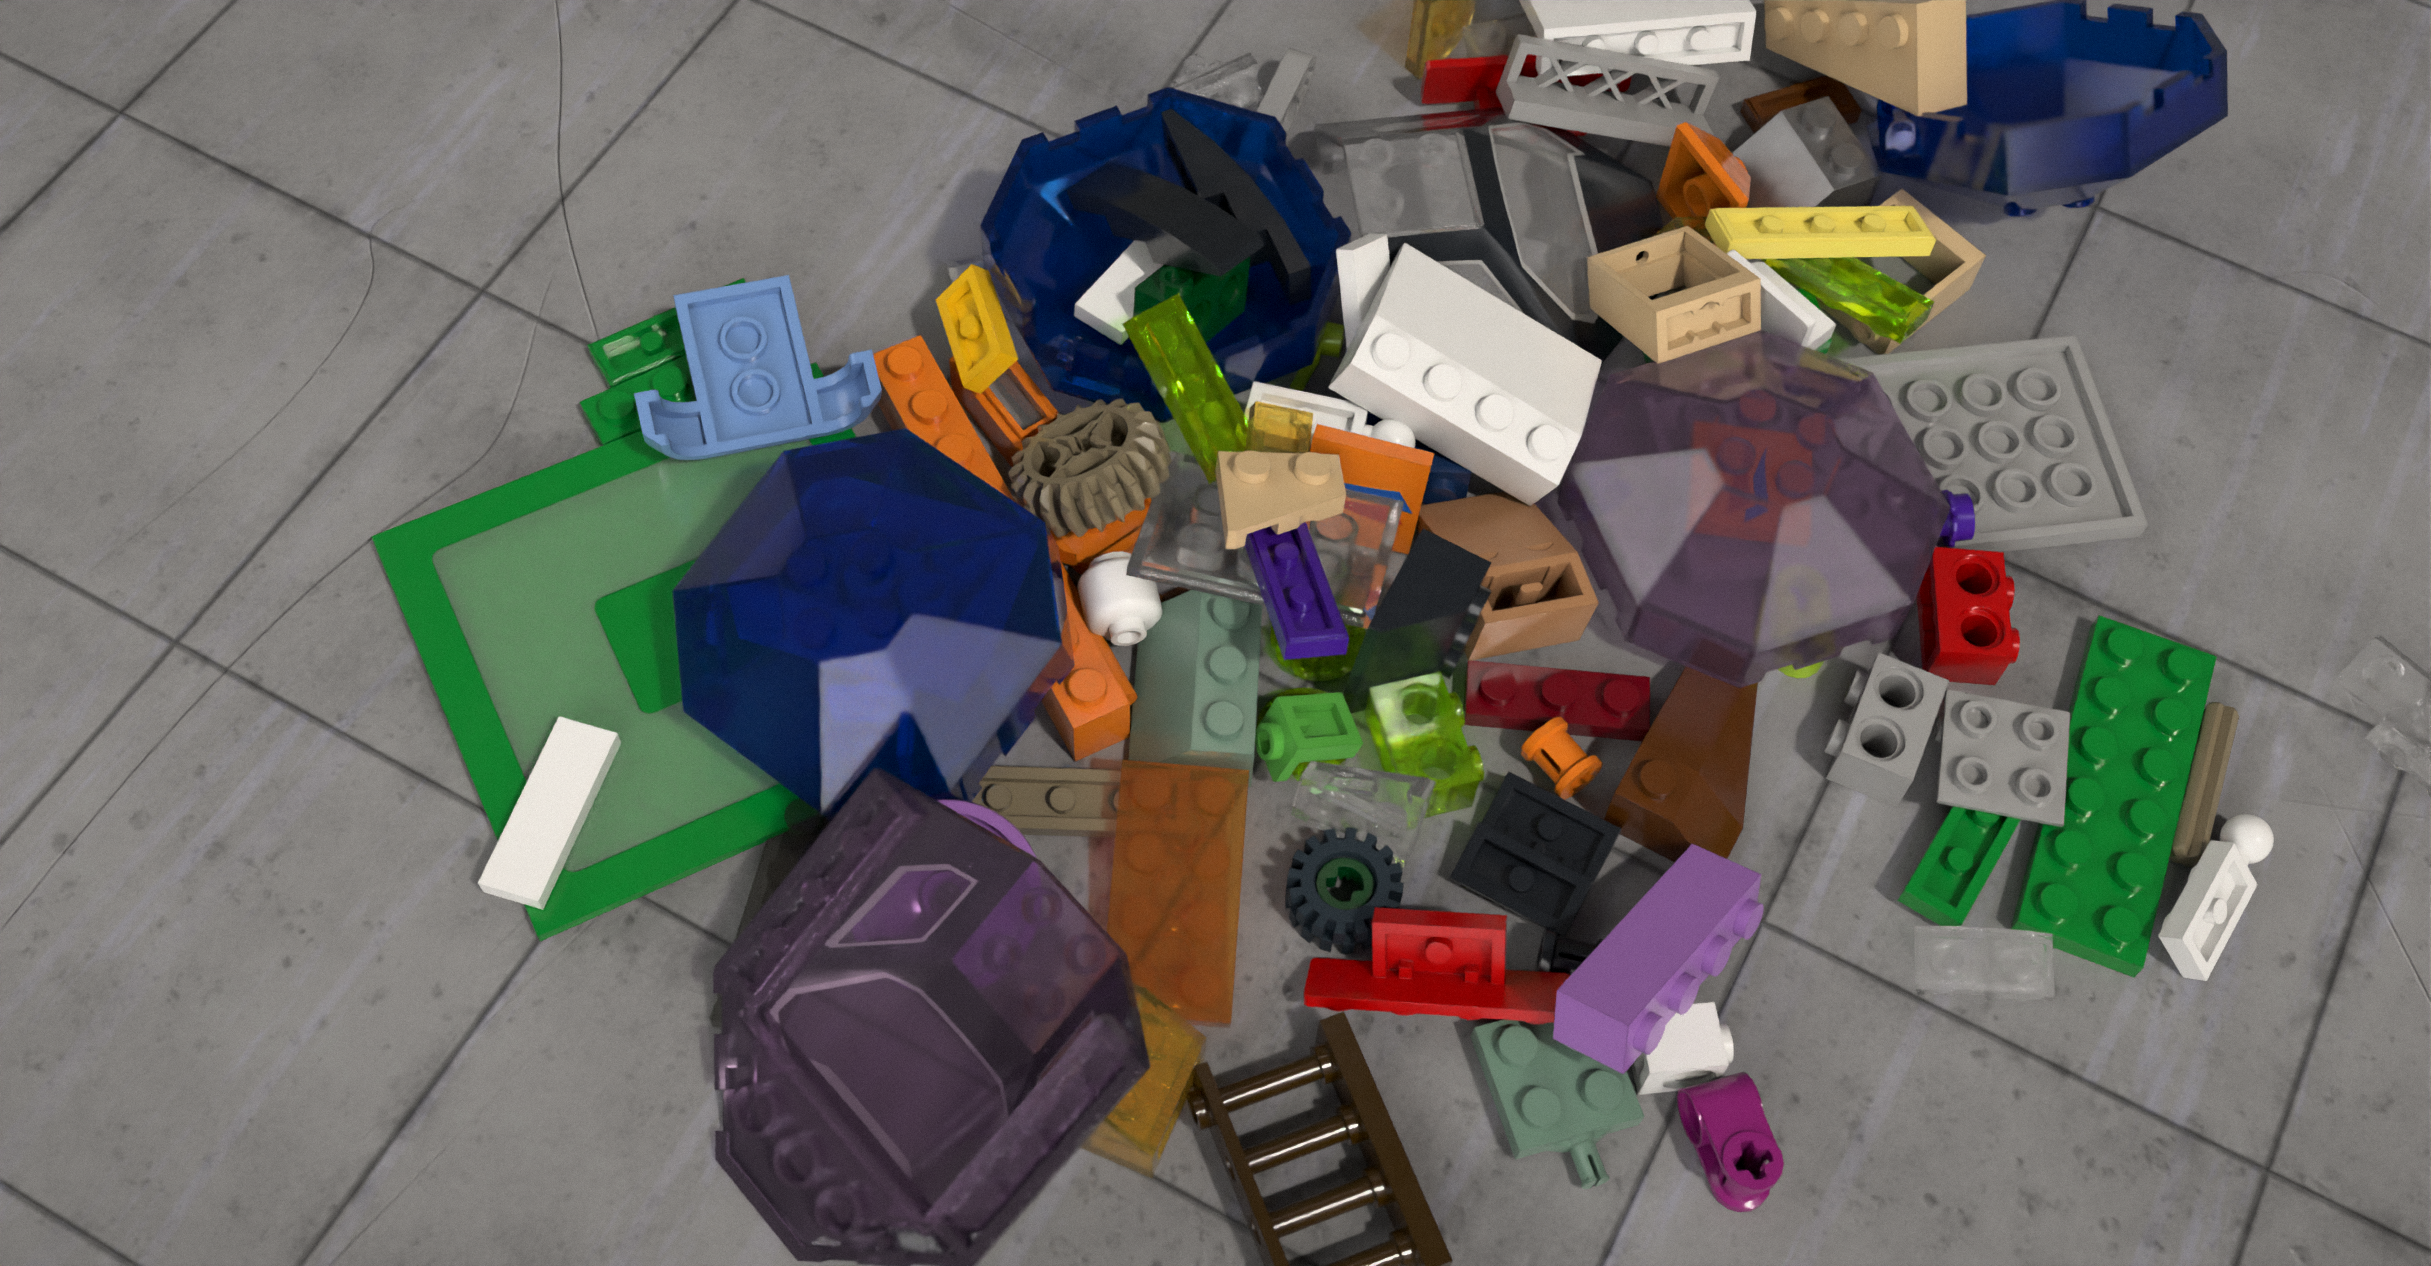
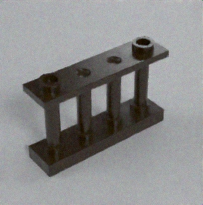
(1359, 1120)

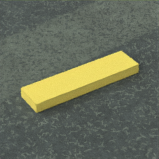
(1820, 232)

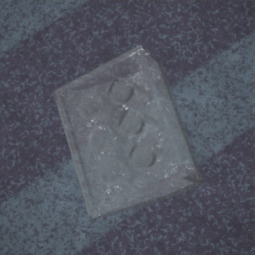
(1186, 545)

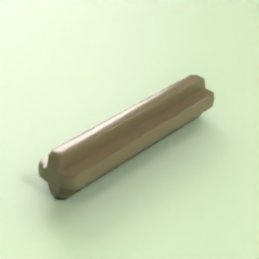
(2204, 783)

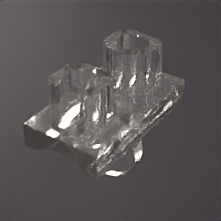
(1227, 82)

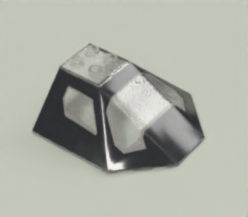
(1497, 205)

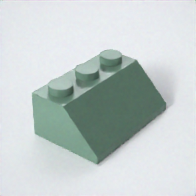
(1198, 684)

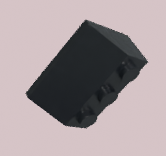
(1421, 618)

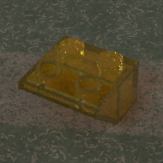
(1147, 1115)

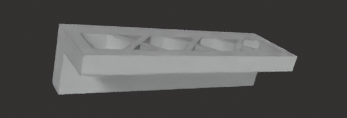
(1591, 107)

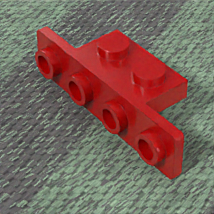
(1478, 78)
(1435, 967)

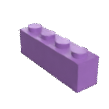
(1657, 958)

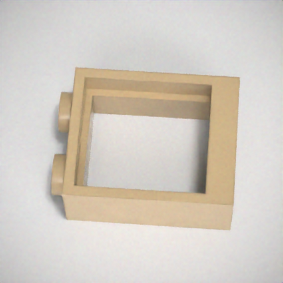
(1950, 267)
(1715, 308)

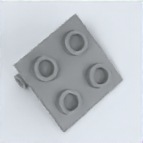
(2002, 757)

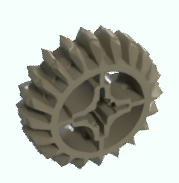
(1091, 466)

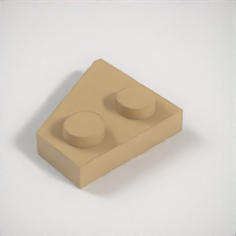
(1276, 491)

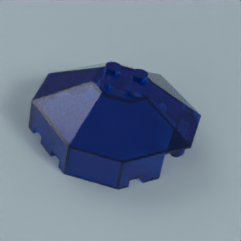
(2060, 105)
(1050, 254)
(871, 621)

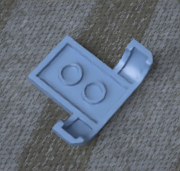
(752, 378)

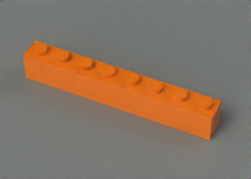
(915, 395)

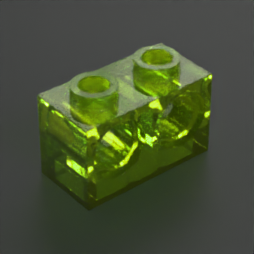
(1414, 747)

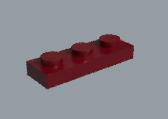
(1532, 695)

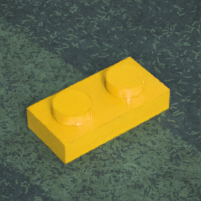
(976, 329)

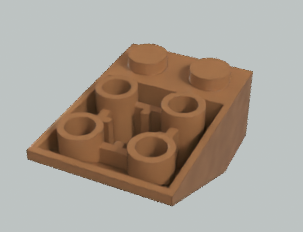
(1534, 573)

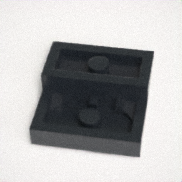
(1536, 854)

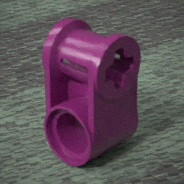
(1728, 1129)

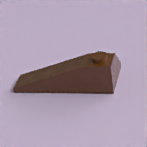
(1690, 770)

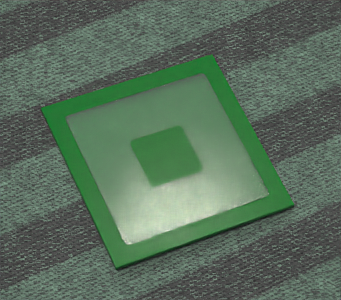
(565, 608)

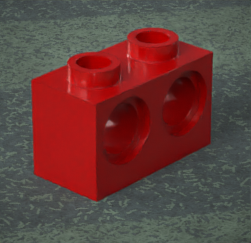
(1952, 615)

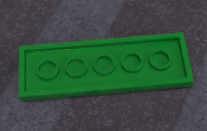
(2125, 786)

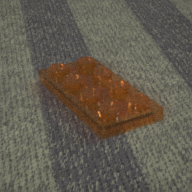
(1180, 883)

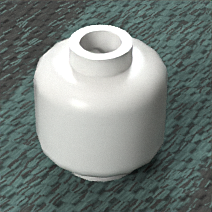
(1118, 604)

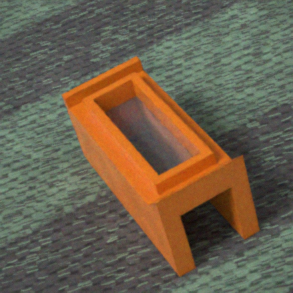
(1007, 408)

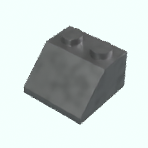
(1808, 160)

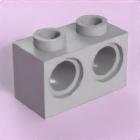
(1891, 731)

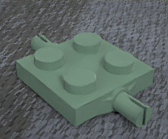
(1553, 1094)

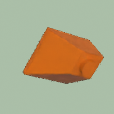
(1701, 175)

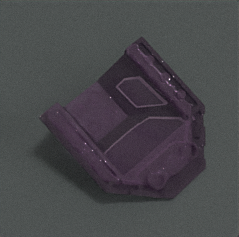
(915, 1037)

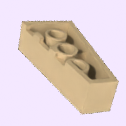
(1887, 48)

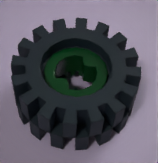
(1320, 868)

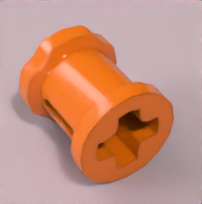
(1561, 758)

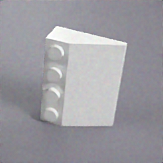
(1470, 376)

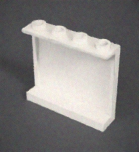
(1655, 29)

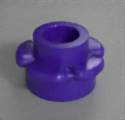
(1960, 519)

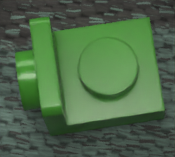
(1306, 731)

